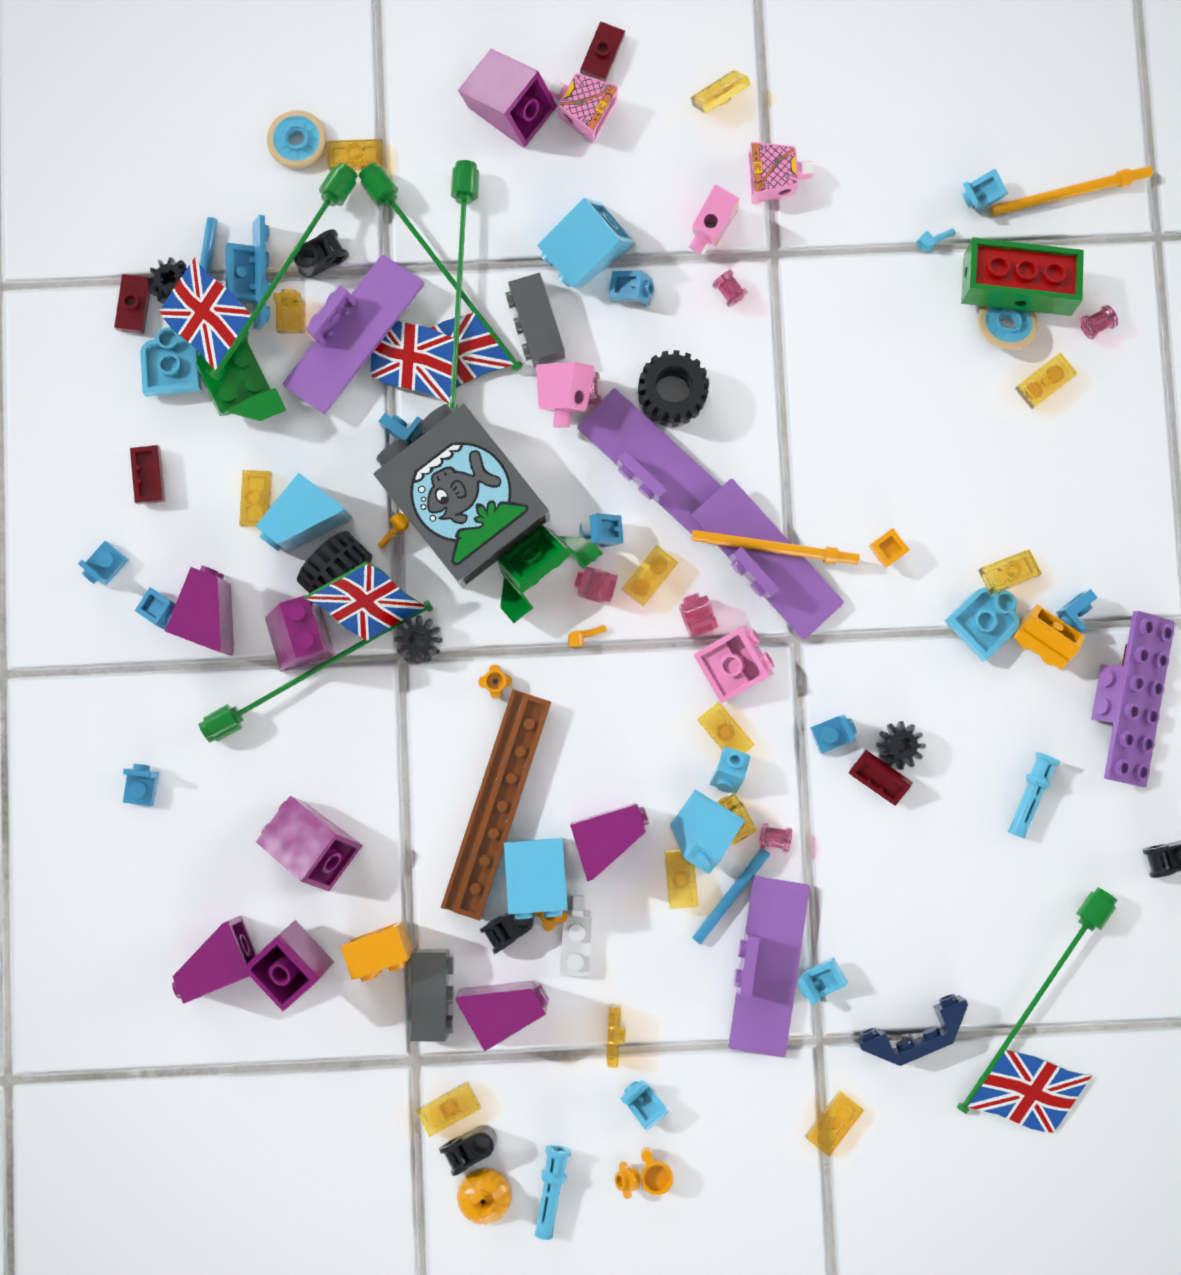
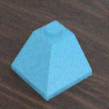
(704, 830)

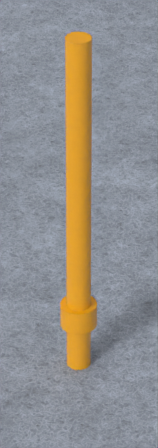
(1121, 178)
(829, 555)

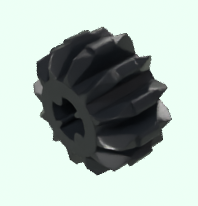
(166, 272)
(414, 648)
(901, 756)

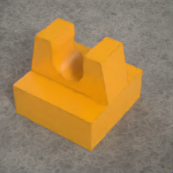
(889, 548)

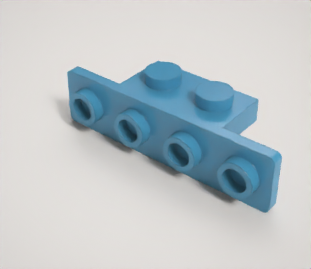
(247, 270)

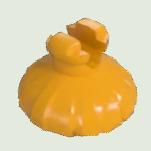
(485, 1185)

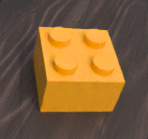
(377, 950)

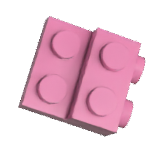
(734, 663)

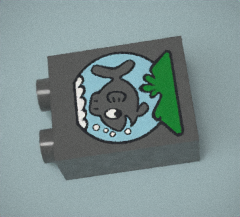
(460, 492)

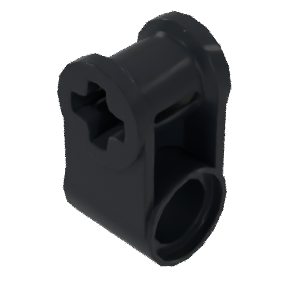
(323, 255)
(1164, 859)
(504, 931)
(464, 1152)

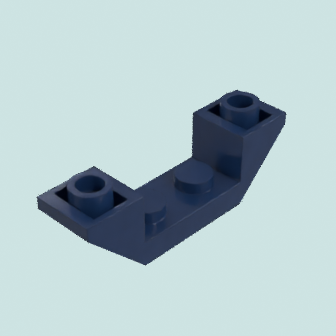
(950, 1015)

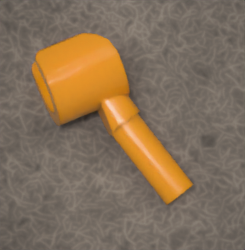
(399, 523)
(576, 638)

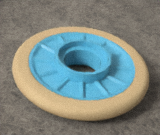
(307, 152)
(1007, 338)

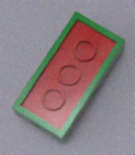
(1022, 276)

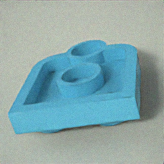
(169, 365)
(985, 621)

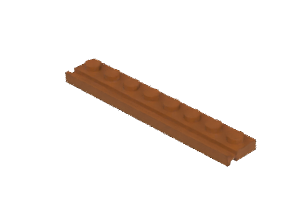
(496, 805)

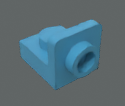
(631, 287)
(397, 428)
(606, 529)
(103, 564)
(1077, 607)
(155, 608)
(833, 733)
(140, 785)

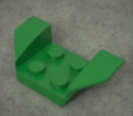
(241, 387)
(534, 559)

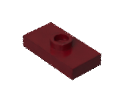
(602, 51)
(132, 304)
(147, 474)
(880, 777)

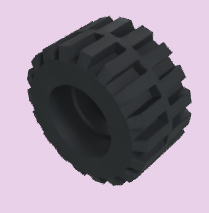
(677, 366)
(332, 560)

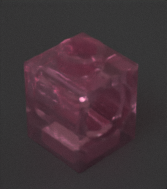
(596, 585)
(697, 615)

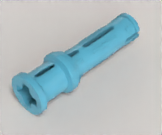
(1037, 781)
(553, 1178)

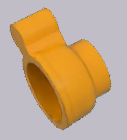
(656, 1174)

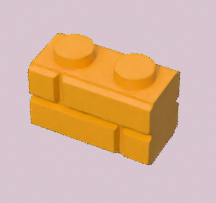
(1048, 637)

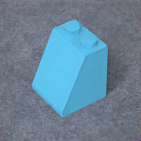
(584, 243)
(300, 516)
(535, 877)

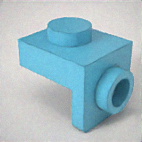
(984, 190)
(730, 770)
(821, 980)
(644, 1103)

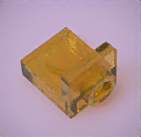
(290, 312)
(736, 806)

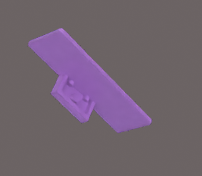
(350, 331)
(648, 458)
(782, 579)
(1133, 697)
(768, 966)

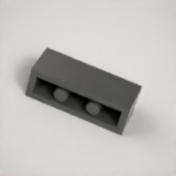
(535, 320)
(431, 995)

